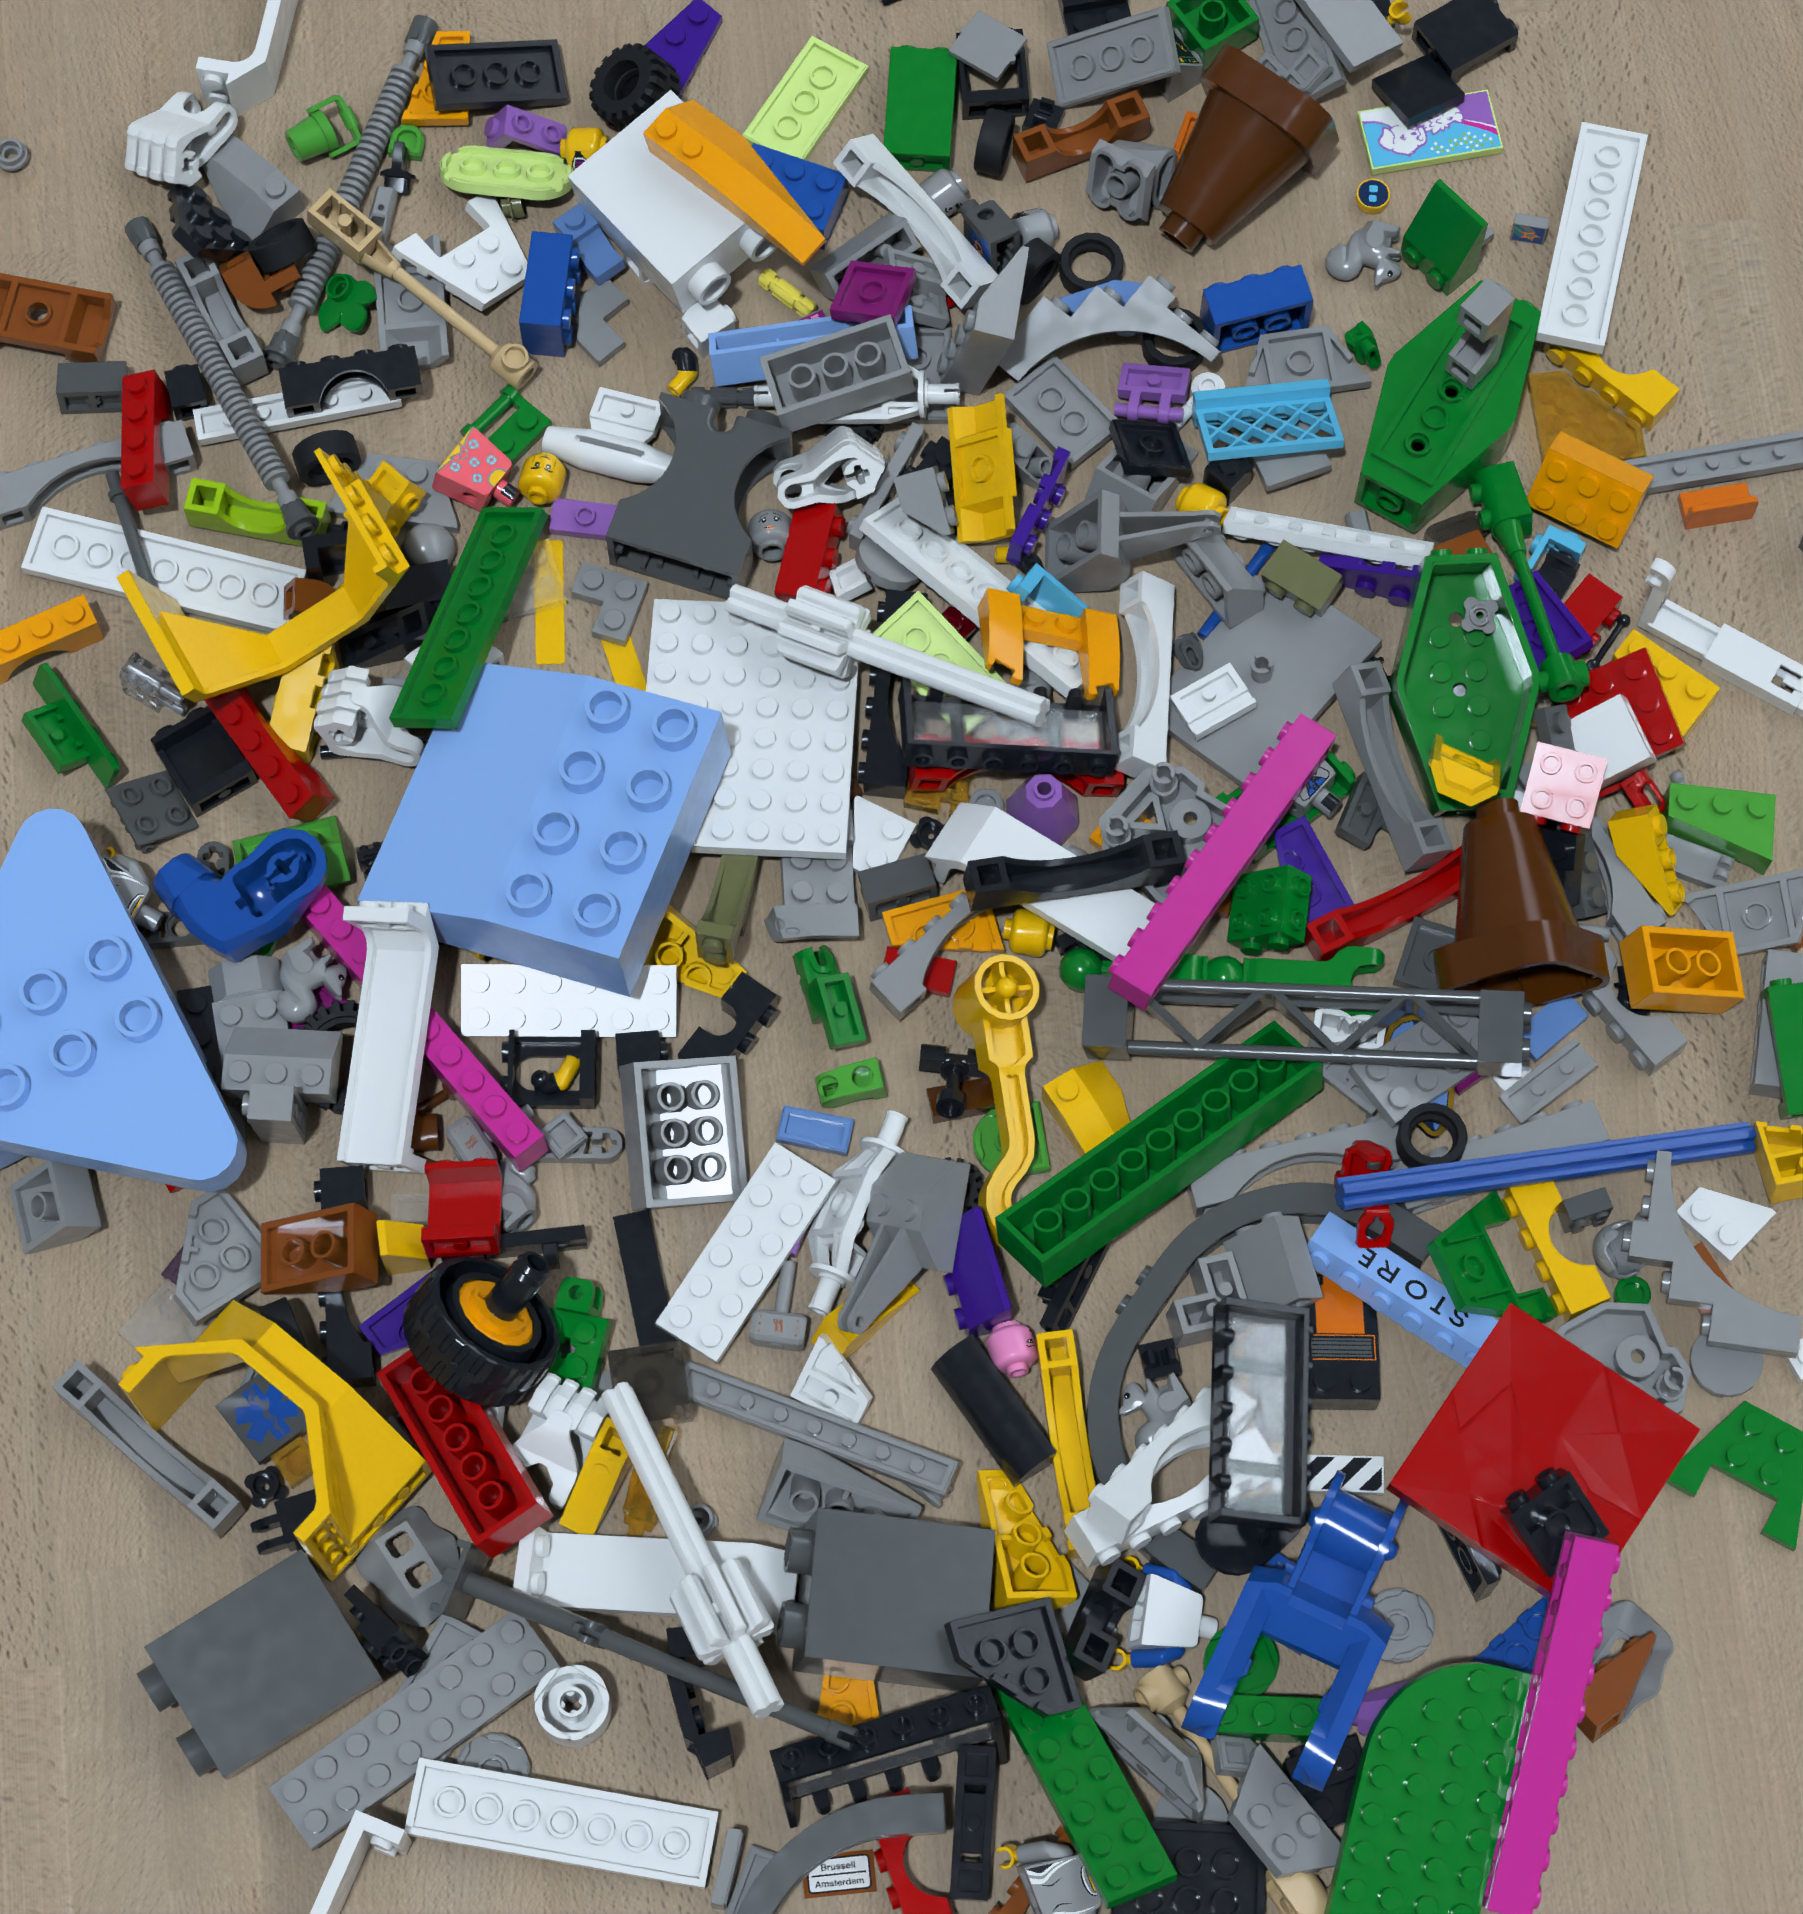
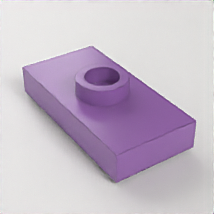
(581, 518)

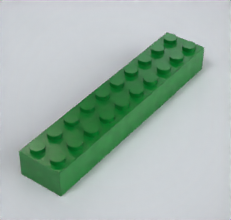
(1154, 1157)

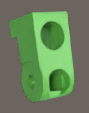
(851, 1084)

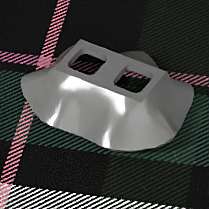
(387, 1574)
(1625, 1622)

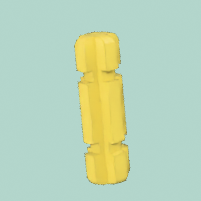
(786, 293)

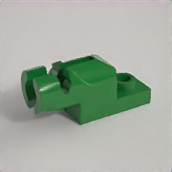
(829, 997)

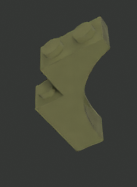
(727, 909)

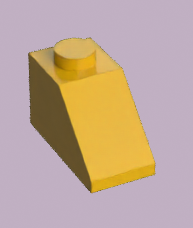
(401, 1247)

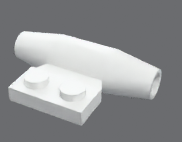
(616, 440)

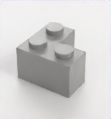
(1213, 1280)

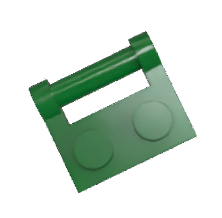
(519, 431)

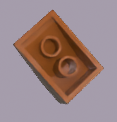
(320, 1251)

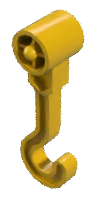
(994, 1011)

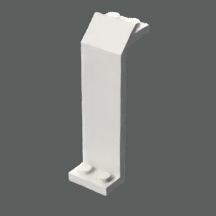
(255, 78)
(1096, 919)
(389, 1035)
(633, 1572)
(359, 1835)

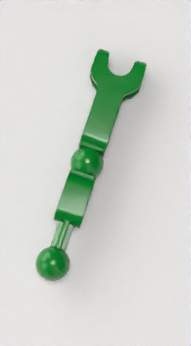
(1336, 971)

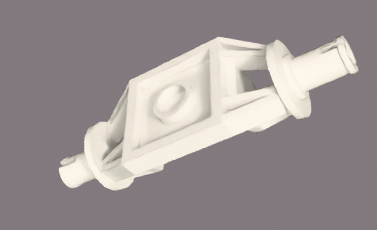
(891, 410)
(844, 1212)

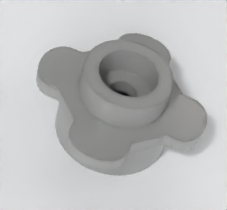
(1472, 607)

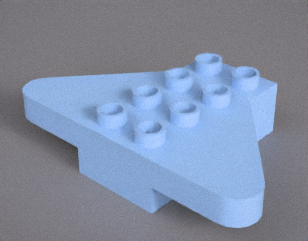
(90, 1031)

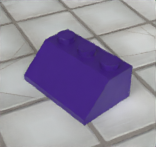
(977, 1279)

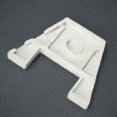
(480, 268)

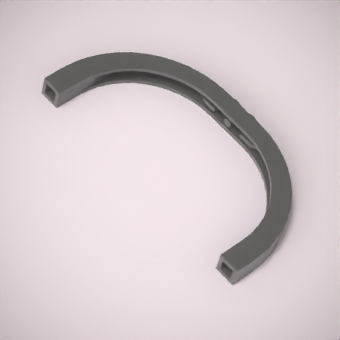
(1158, 1286)
(838, 1832)

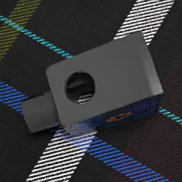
(990, 232)

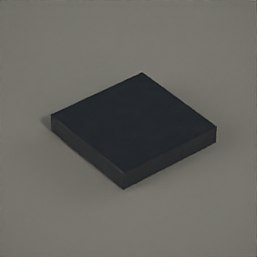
(1418, 90)
(1150, 448)

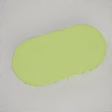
(506, 173)

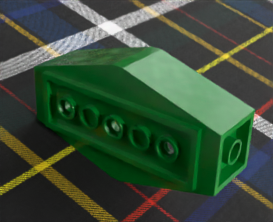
(1456, 432)
(1494, 668)

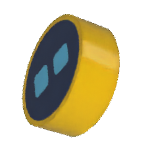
(1372, 196)

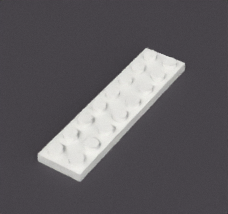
(1591, 238)
(196, 575)
(962, 580)
(561, 1823)

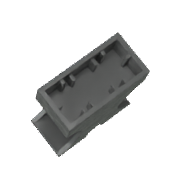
(688, 519)

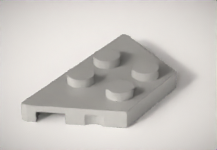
(1305, 356)
(434, 506)
(1758, 911)
(1280, 1821)

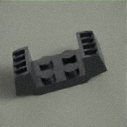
(713, 1748)

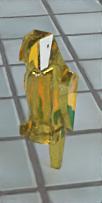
(637, 1506)

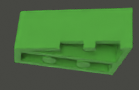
(1723, 821)

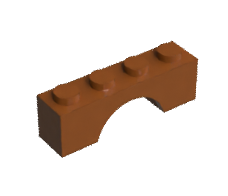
(1049, 149)

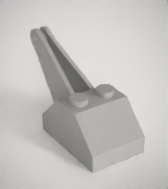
(1099, 538)
(914, 1226)

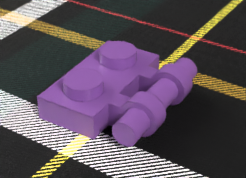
(1152, 384)

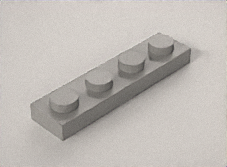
(907, 449)

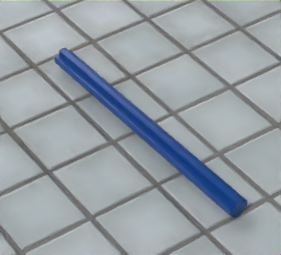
(1541, 1166)

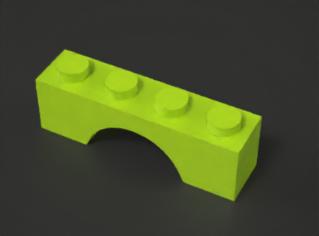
(221, 509)

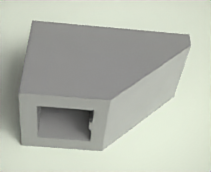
(1029, 457)
(925, 500)

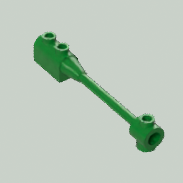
(1510, 519)

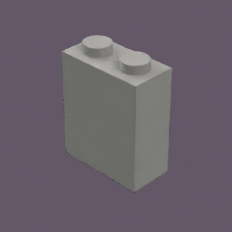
(1275, 1261)

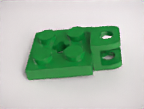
(580, 1323)

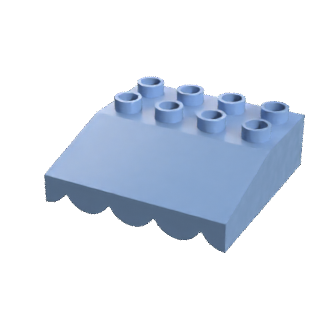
(554, 822)

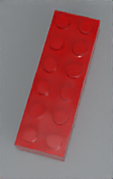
(467, 1457)

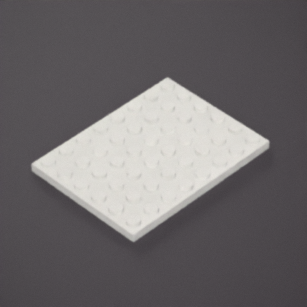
(783, 725)

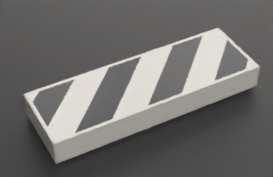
(1362, 1477)

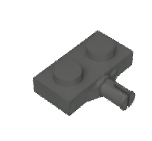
(1361, 815)

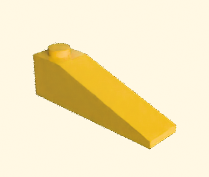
(677, 946)
(1086, 1105)
(1023, 1557)

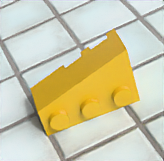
(1780, 1160)

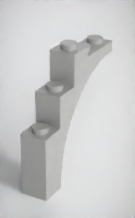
(1147, 311)
(1734, 1319)

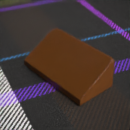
(978, 1099)

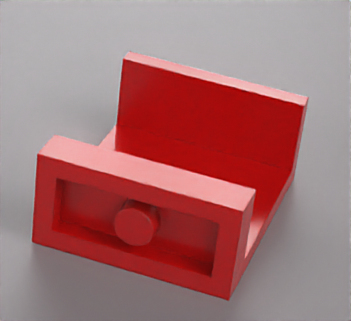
(463, 1208)

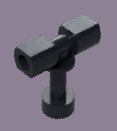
(954, 1070)

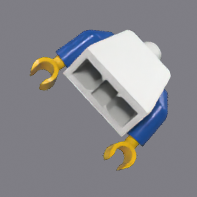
(1163, 1619)

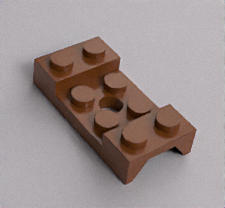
(75, 319)

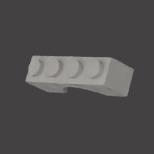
(222, 318)
(1486, 319)
(1648, 1039)

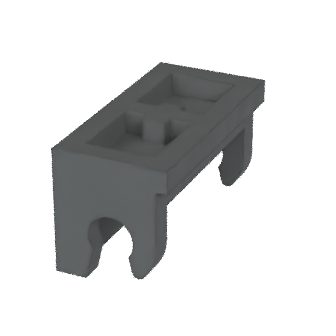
(90, 387)
(896, 885)

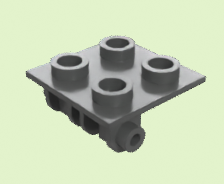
(151, 809)

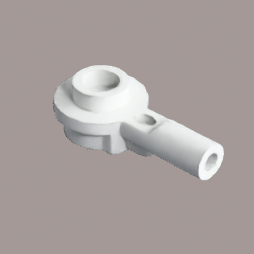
(1202, 382)

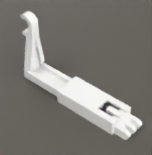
(1722, 649)

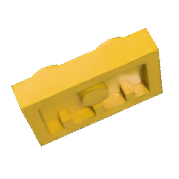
(400, 491)

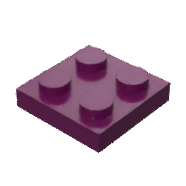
(872, 292)

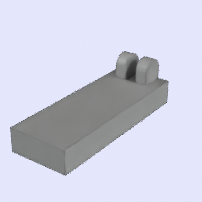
(1700, 864)
(1548, 1081)

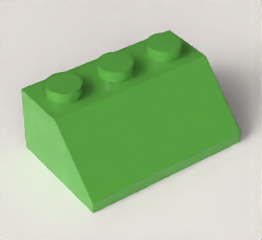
(327, 834)

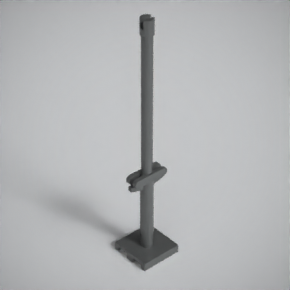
(467, 1582)

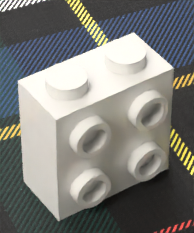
(1613, 734)

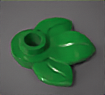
(346, 303)

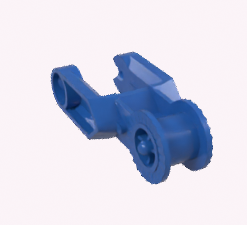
(1318, 1610)

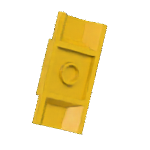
(982, 471)
(1462, 774)

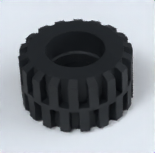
(630, 84)

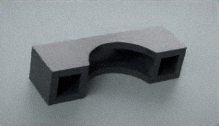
(309, 385)

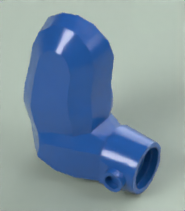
(253, 900)

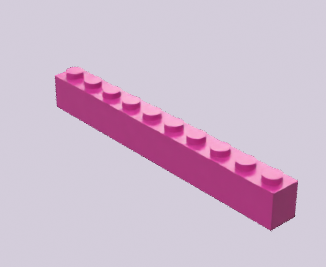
(1221, 861)
(443, 1049)
(1550, 1720)

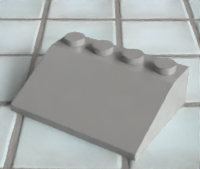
(985, 330)
(683, 1132)

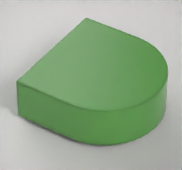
(413, 140)

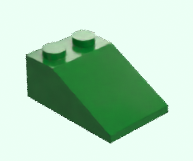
(1444, 239)

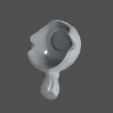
(1608, 1251)

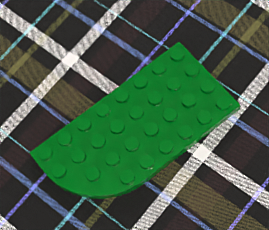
(1431, 1794)

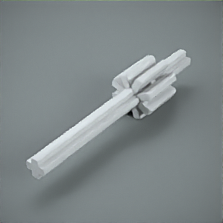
(833, 636)
(714, 1603)

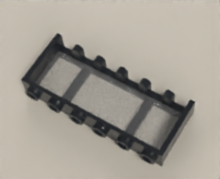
(969, 736)
(1260, 1415)
(886, 1746)

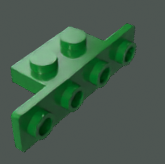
(65, 732)

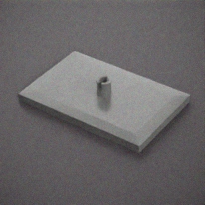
(1287, 669)

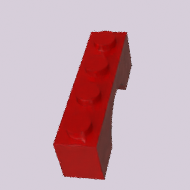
(142, 465)
(902, 1892)

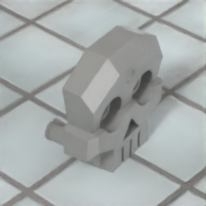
(1171, 796)
(1618, 1330)

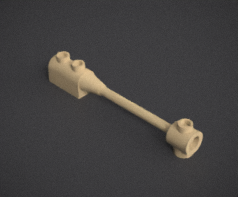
(363, 243)
(1165, 1693)

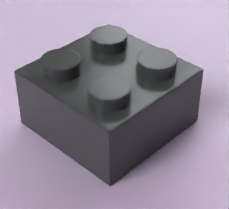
(1585, 1210)

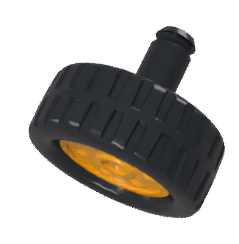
(483, 1328)

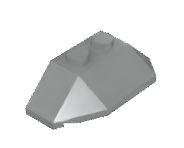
(1155, 1755)

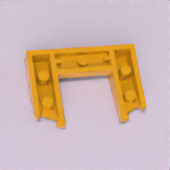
(1093, 634)

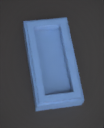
(1553, 1025)
(815, 1130)

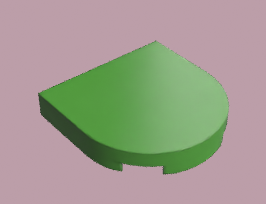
(988, 1144)

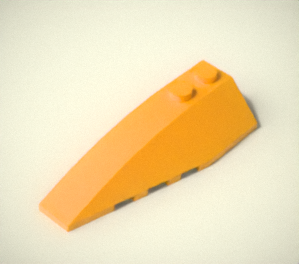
(733, 175)

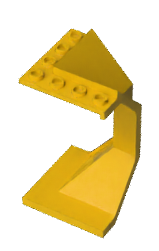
(218, 658)
(356, 1456)

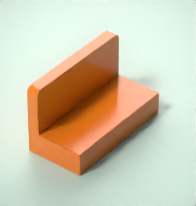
(1716, 505)

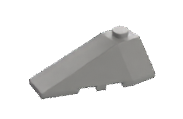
(251, 188)
(810, 1479)

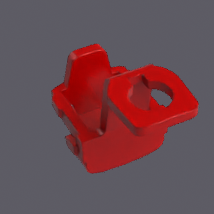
(1634, 787)
(1354, 1163)

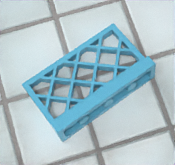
(1266, 406)

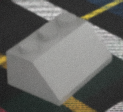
(1221, 578)
(283, 1058)

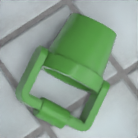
(315, 134)

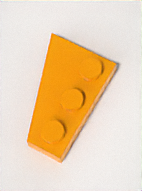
(421, 107)
(974, 936)
(848, 1700)

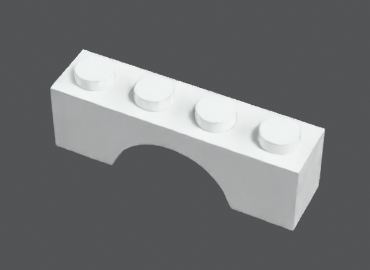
(698, 319)

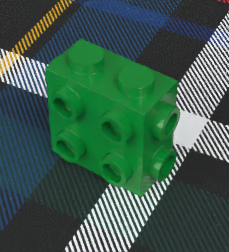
(1269, 910)

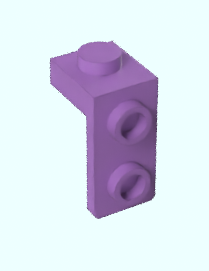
(525, 128)

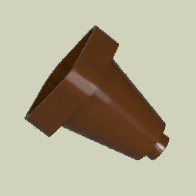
(1241, 148)
(1516, 916)

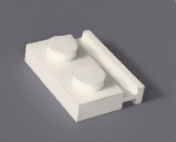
(1213, 701)

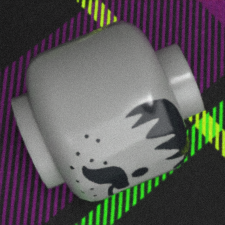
(1035, 224)

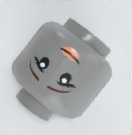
(769, 534)

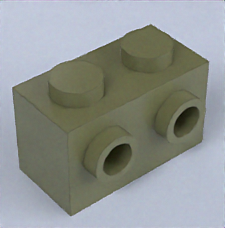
(1301, 579)

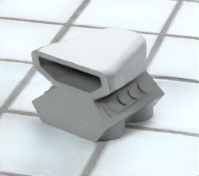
(1129, 176)

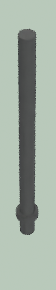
(129, 527)

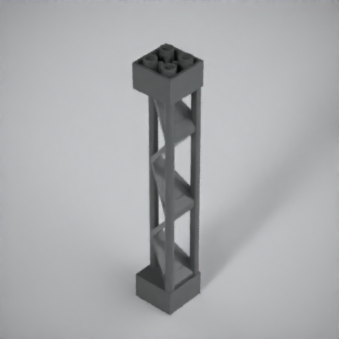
(1500, 1012)

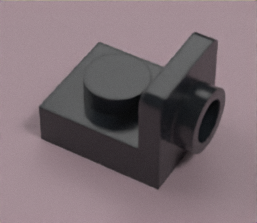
(1559, 571)

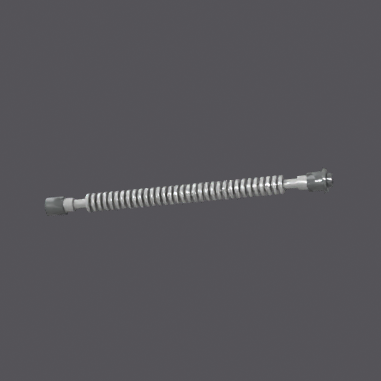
(352, 189)
(221, 380)

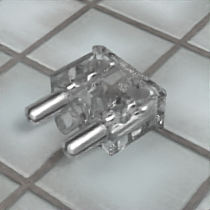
(150, 685)

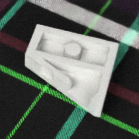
(878, 835)
(1723, 1221)
(831, 1383)

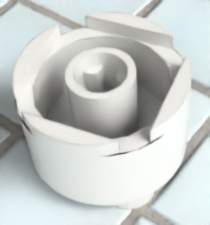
(569, 1684)

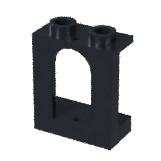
(523, 1048)

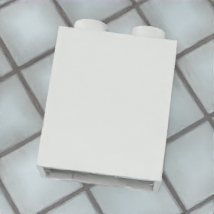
(662, 219)

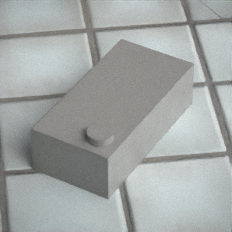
(837, 374)

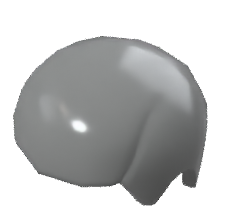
(428, 544)

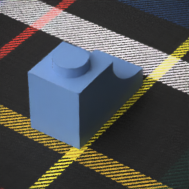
(597, 255)

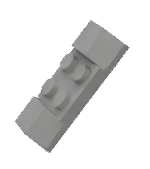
(407, 319)
(245, 997)

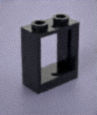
(1012, 100)

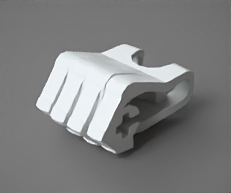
(178, 140)
(859, 461)
(357, 721)
(561, 1432)

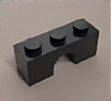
(750, 1007)
(1107, 1598)

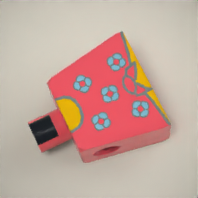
(476, 473)

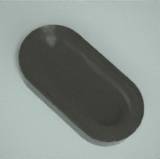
(1453, 527)

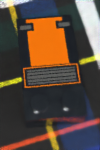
(1343, 1351)

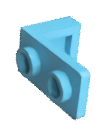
(1557, 540)
(1046, 591)

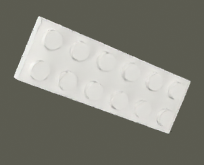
(553, 1006)
(746, 1253)

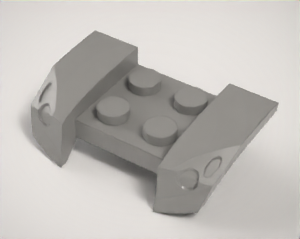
(816, 898)

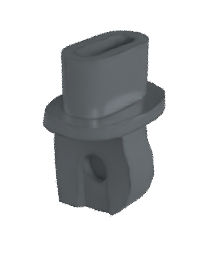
(1188, 651)

